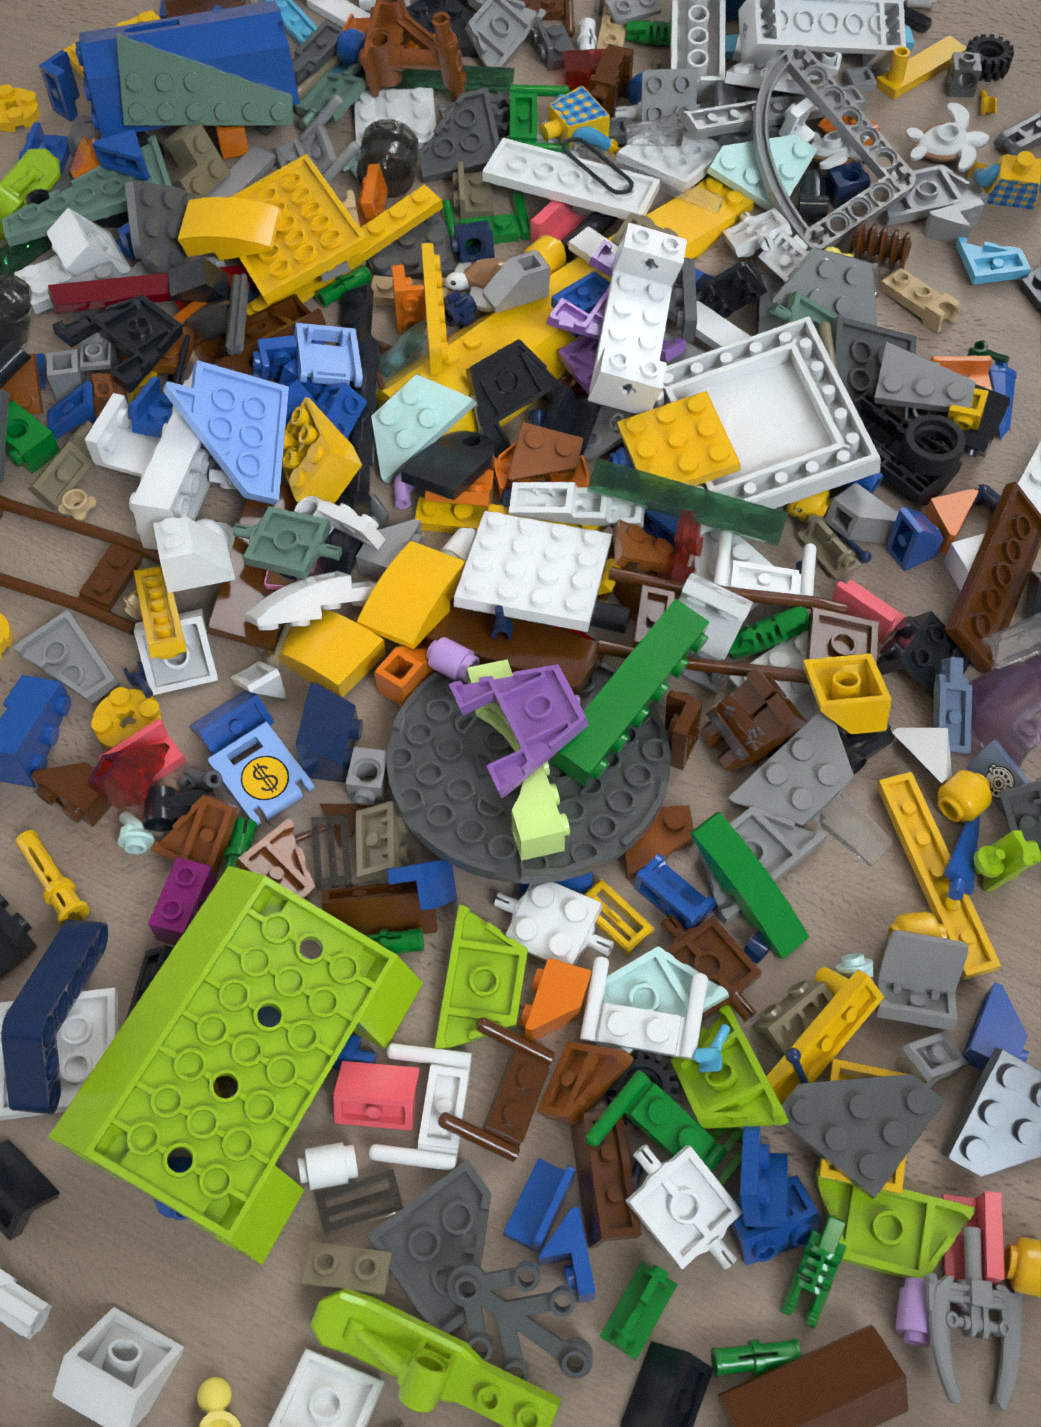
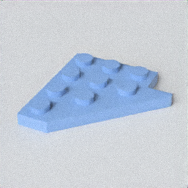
(238, 423)

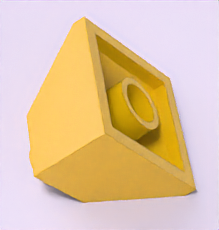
(850, 691)

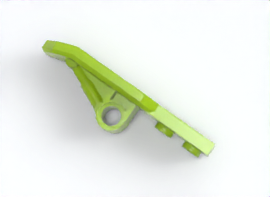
(33, 171)
(428, 1361)

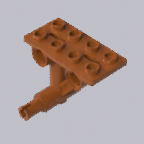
(386, 57)

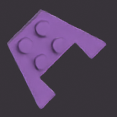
(573, 319)
(581, 354)
(540, 714)

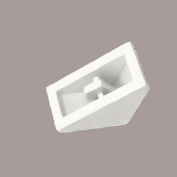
(961, 557)

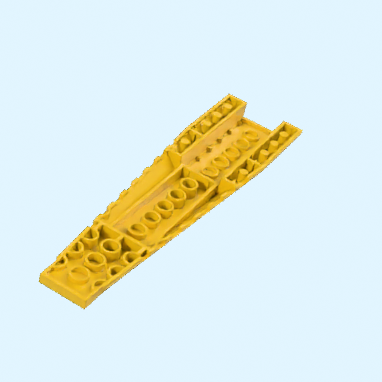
(529, 320)

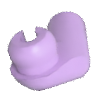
(402, 493)

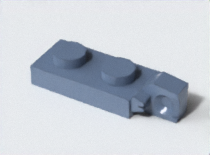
(953, 705)

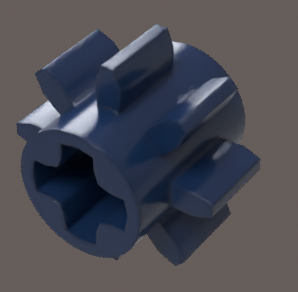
(459, 309)

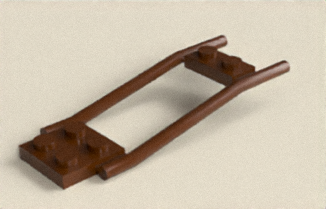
(106, 580)
(829, 629)

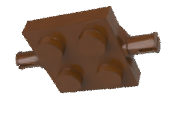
(719, 957)

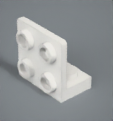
(785, 255)
(114, 443)
(720, 607)

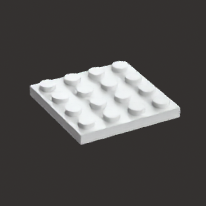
(534, 571)

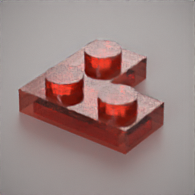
(688, 545)

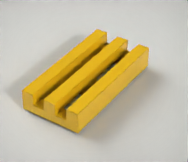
(610, 932)

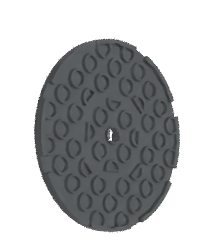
(457, 813)

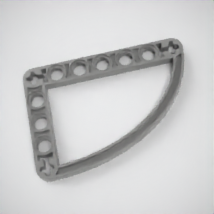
(851, 133)

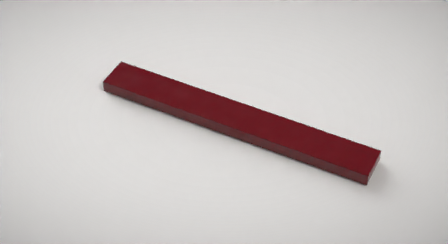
(105, 292)

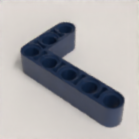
(40, 1011)

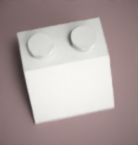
(84, 244)
(191, 554)
(188, 668)
(116, 1370)

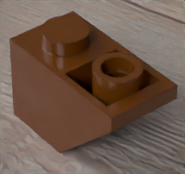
(68, 789)

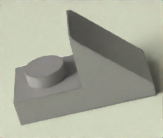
(953, 221)
(931, 1059)

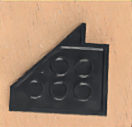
(424, 10)

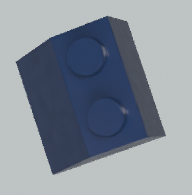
(327, 735)

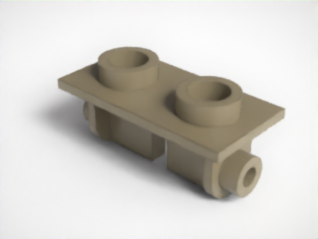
(829, 549)
(347, 1268)

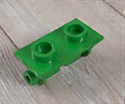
(639, 1310)

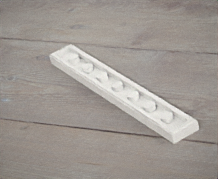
(710, 327)

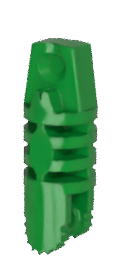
(646, 32)
(769, 632)
(817, 1269)

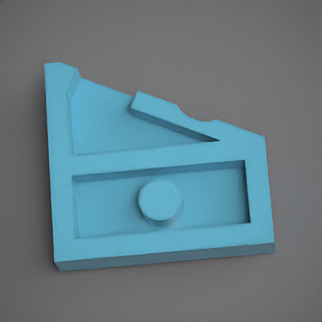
(992, 262)

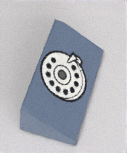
(999, 770)

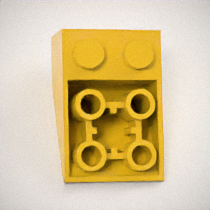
(317, 455)

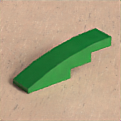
(750, 885)

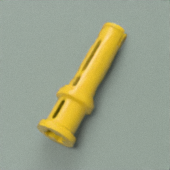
(57, 889)

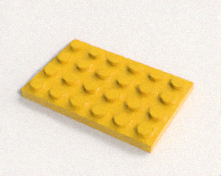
(311, 234)

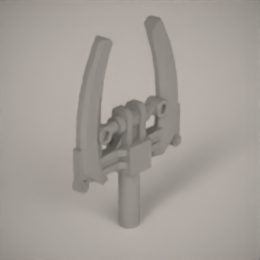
(975, 1300)

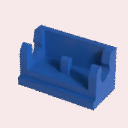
(672, 893)

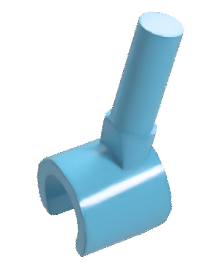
(710, 1057)

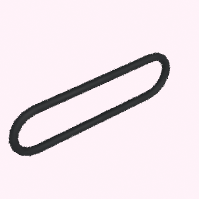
(583, 166)

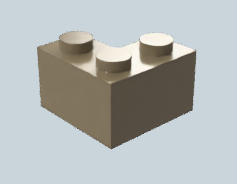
(197, 159)

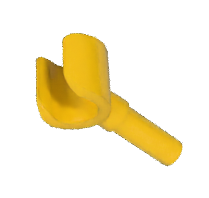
(988, 104)

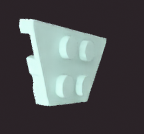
(415, 421)
(656, 984)

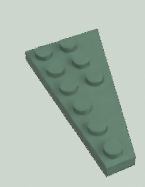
(177, 90)
(92, 195)

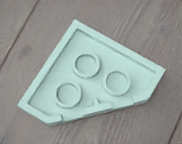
(739, 169)

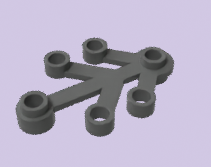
(514, 1316)

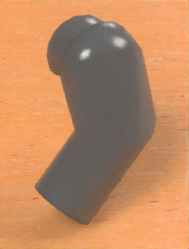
(379, 512)
(200, 779)

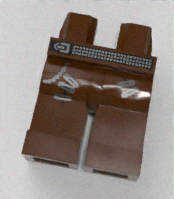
(612, 77)
(752, 721)

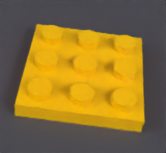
(680, 441)

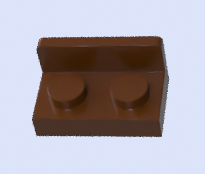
(683, 722)

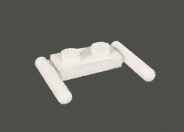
(764, 577)
(642, 1028)
(444, 1093)

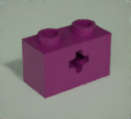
(181, 899)

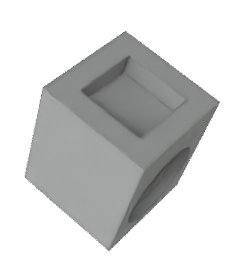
(367, 763)

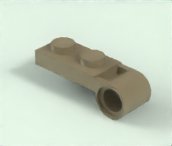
(64, 469)

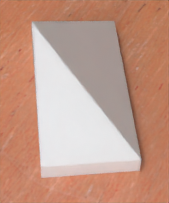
(261, 679)
(930, 748)

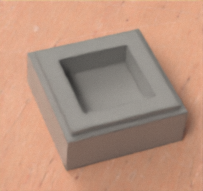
(860, 77)

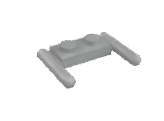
(319, 147)

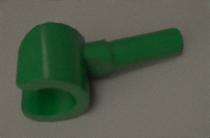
(981, 349)

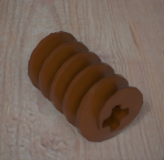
(881, 244)

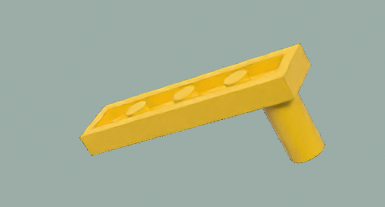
(911, 72)
(830, 1031)

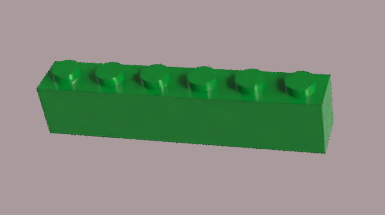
(631, 691)

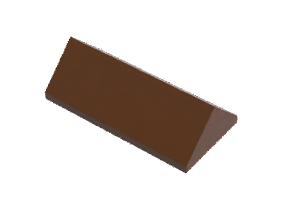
(834, 1386)

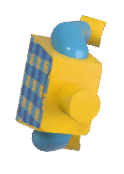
(579, 116)
(1011, 181)

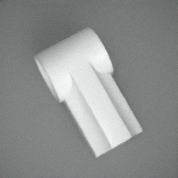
(20, 1308)

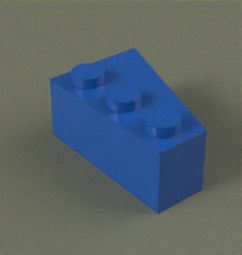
(30, 727)

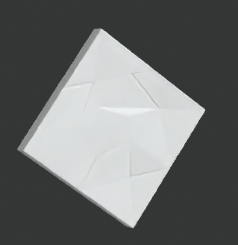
(781, 414)

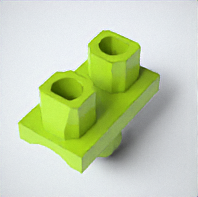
(1005, 859)

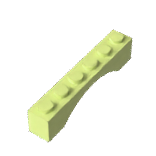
(535, 816)

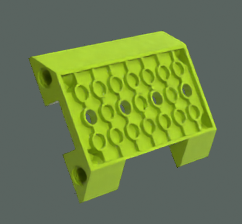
(203, 1024)

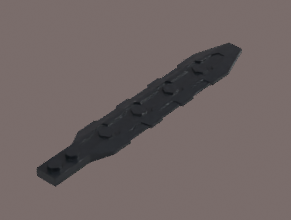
(357, 314)

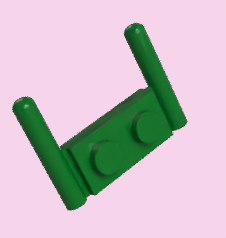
(524, 113)
(504, 226)
(659, 1119)

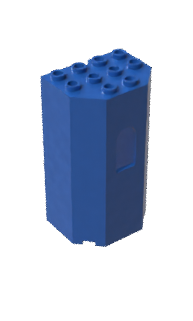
(233, 40)

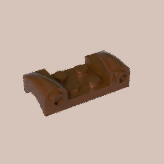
(270, 322)

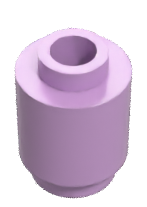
(451, 658)
(911, 1313)

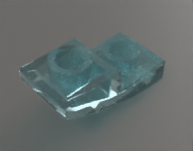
(410, 341)

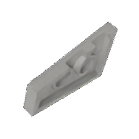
(919, 383)
(69, 657)

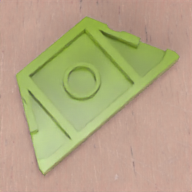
(481, 981)
(739, 1091)
(893, 1231)

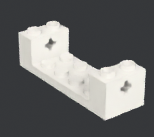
(822, 26)
(634, 320)

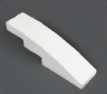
(570, 504)

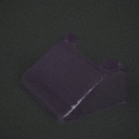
(1006, 706)

